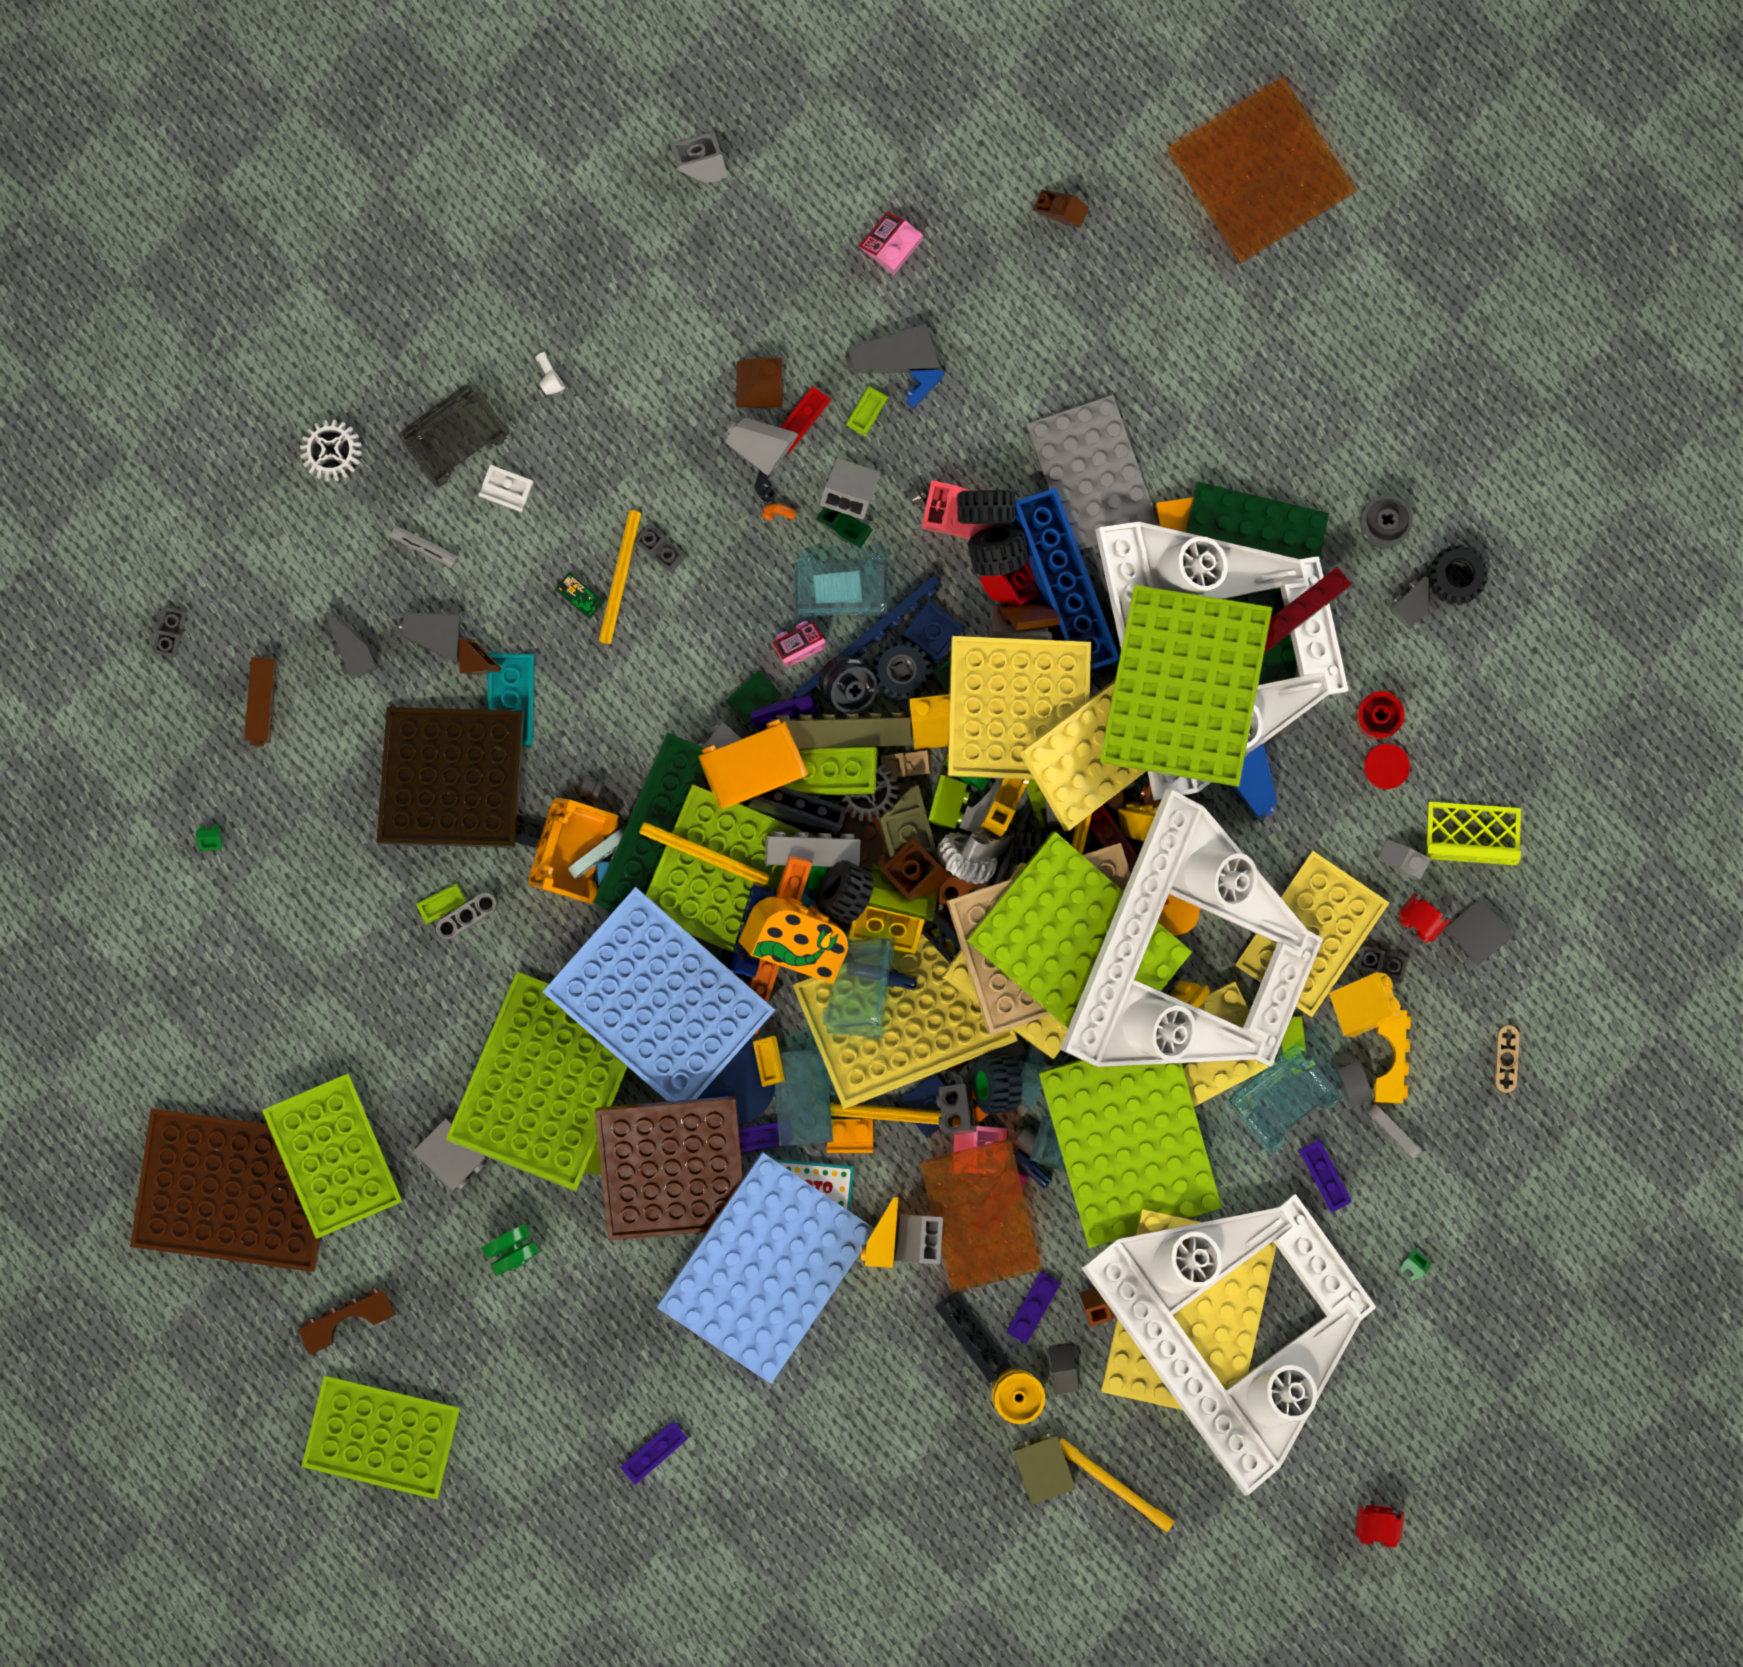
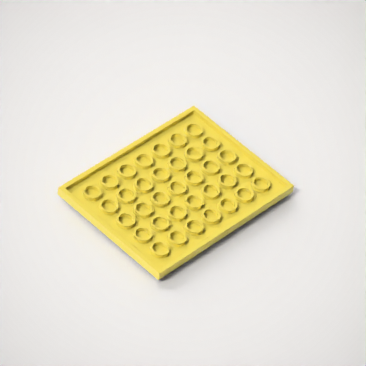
(921, 1035)
(1217, 1322)

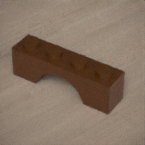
(320, 1333)

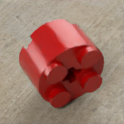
(1389, 706)
(1423, 918)
(1379, 1525)

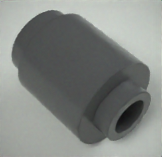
(1025, 1139)

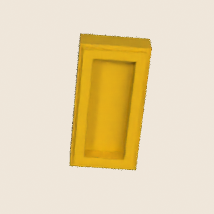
(769, 1061)

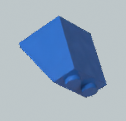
(1256, 785)

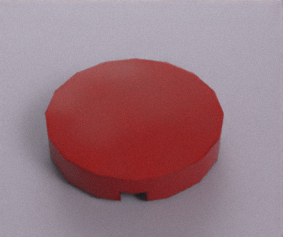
(1386, 766)

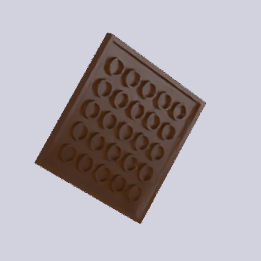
(667, 1165)

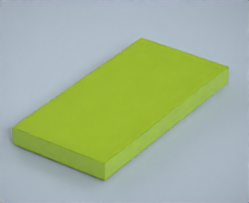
(838, 771)

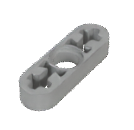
(1397, 1134)

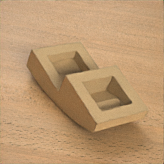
(907, 764)

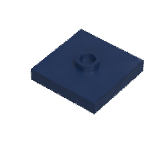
(932, 631)
(925, 1098)

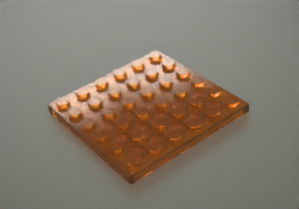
(1261, 170)

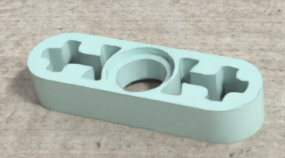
(595, 855)

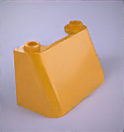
(752, 765)
(567, 836)

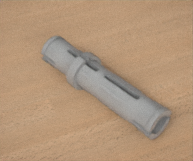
(424, 546)

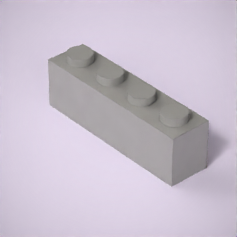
(819, 850)

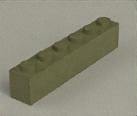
(849, 730)

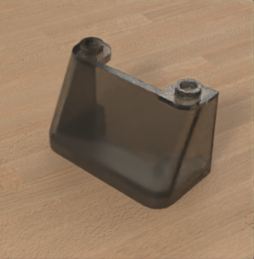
(452, 433)

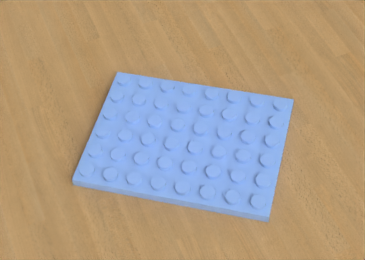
(658, 999)
(765, 1267)

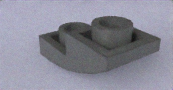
(660, 549)
(170, 631)
(1383, 962)

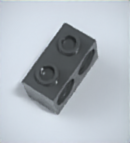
(963, 1108)

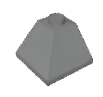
(700, 158)

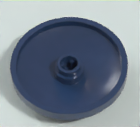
(743, 1081)

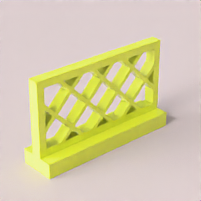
(1477, 852)

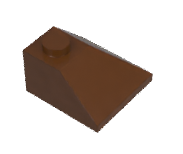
(759, 383)
(915, 871)

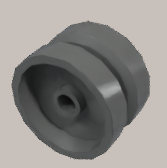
(1389, 508)

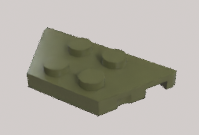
(907, 821)

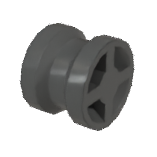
(591, 788)

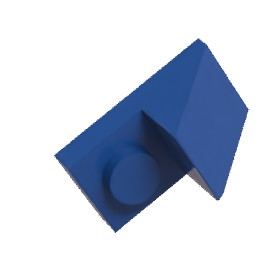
(927, 380)

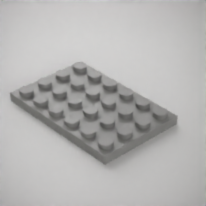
(1092, 467)

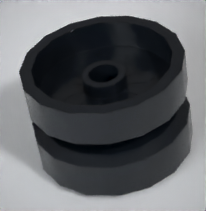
(848, 684)

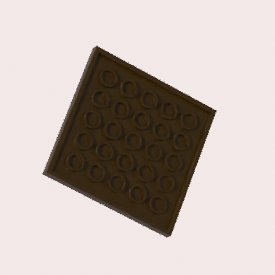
(450, 777)

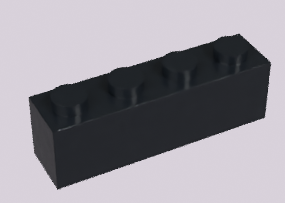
(800, 809)

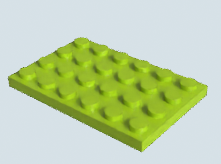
(331, 1155)
(380, 1437)

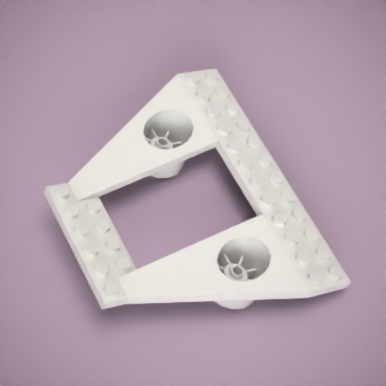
(1154, 558)
(1123, 1018)
(1240, 1423)

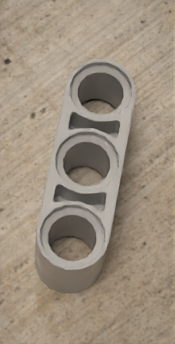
(986, 845)
(455, 917)

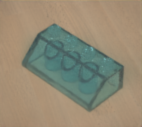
(803, 1100)

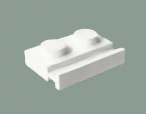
(506, 488)

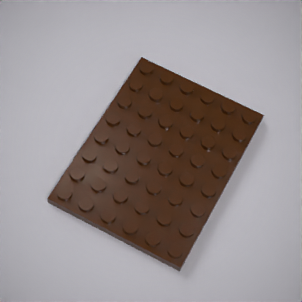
(219, 1194)

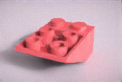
(942, 512)

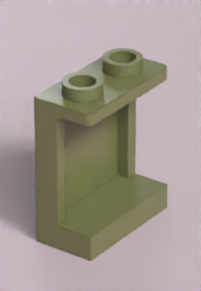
(1043, 1468)

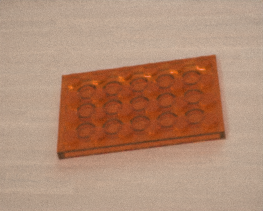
(983, 1215)

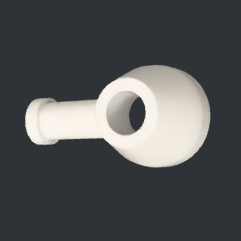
(551, 381)

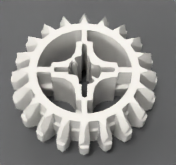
(338, 443)
(950, 857)

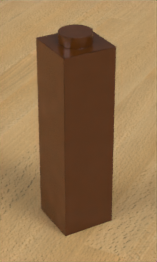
(260, 701)

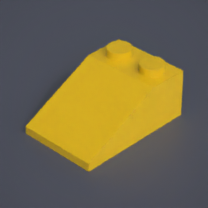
(881, 1243)

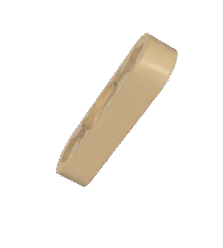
(1502, 1041)

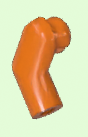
(778, 508)

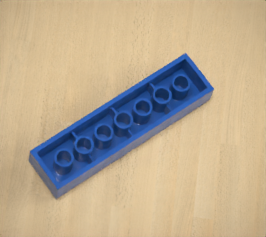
(1063, 575)

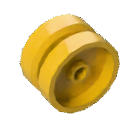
(1004, 1392)

